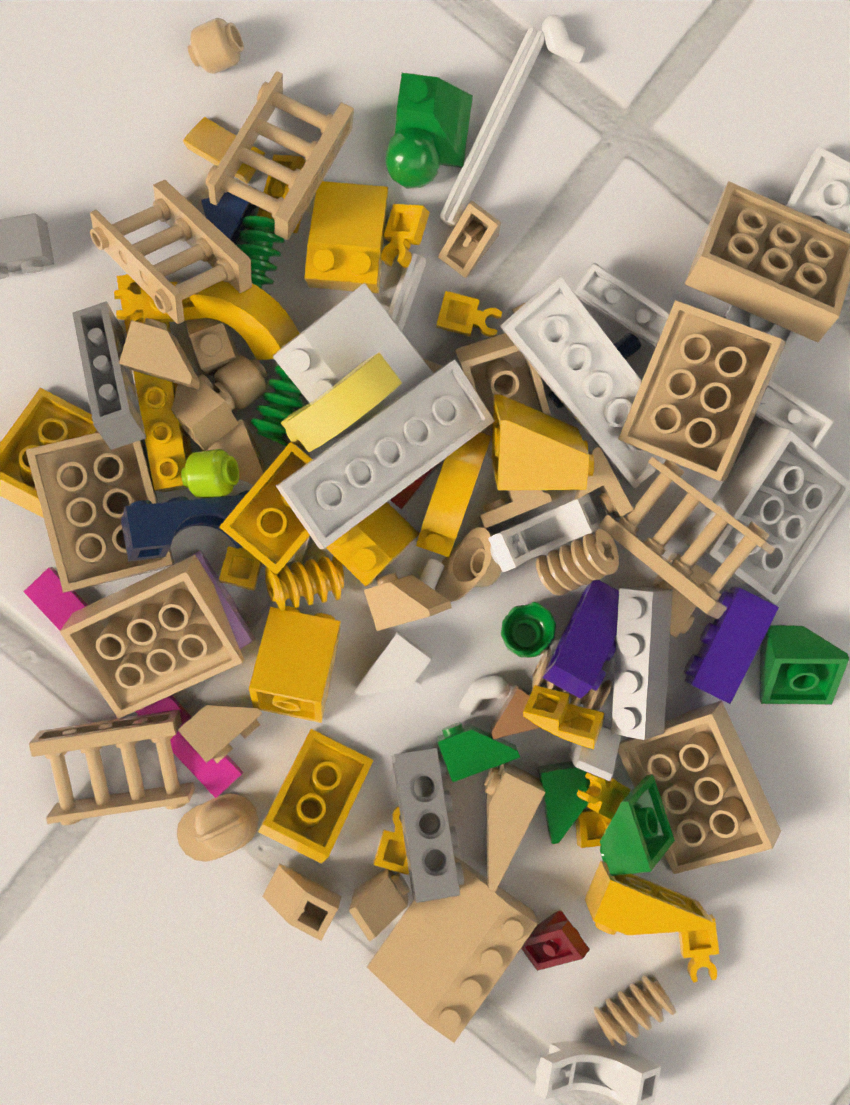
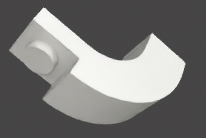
(544, 533)
(597, 1069)

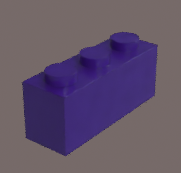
(586, 641)
(730, 644)

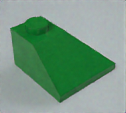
(436, 109)
(799, 667)
(637, 832)

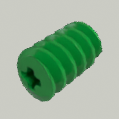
(258, 246)
(281, 405)

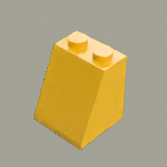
(536, 450)
(373, 543)
(295, 663)

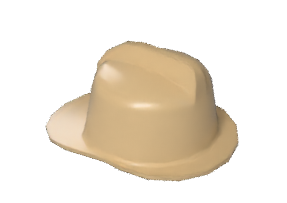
(468, 566)
(217, 827)

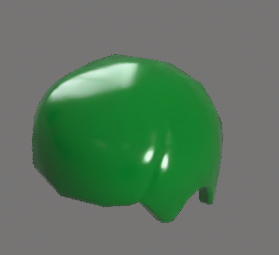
(412, 158)
(528, 630)

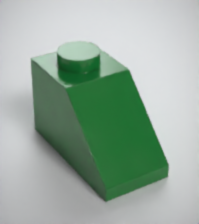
(473, 750)
(560, 799)

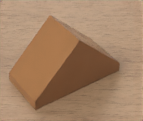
(510, 717)

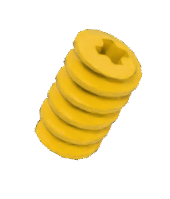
(305, 581)

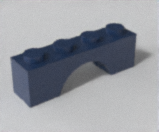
(151, 527)

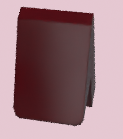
(554, 943)

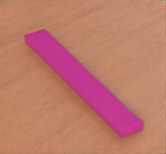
(57, 607)

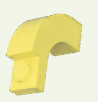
(342, 404)

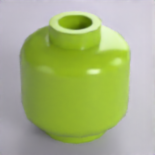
(210, 473)

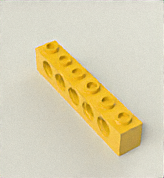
(165, 438)

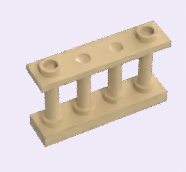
(302, 183)
(185, 225)
(679, 571)
(125, 734)

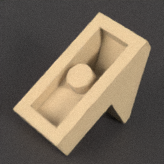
(612, 497)
(520, 503)

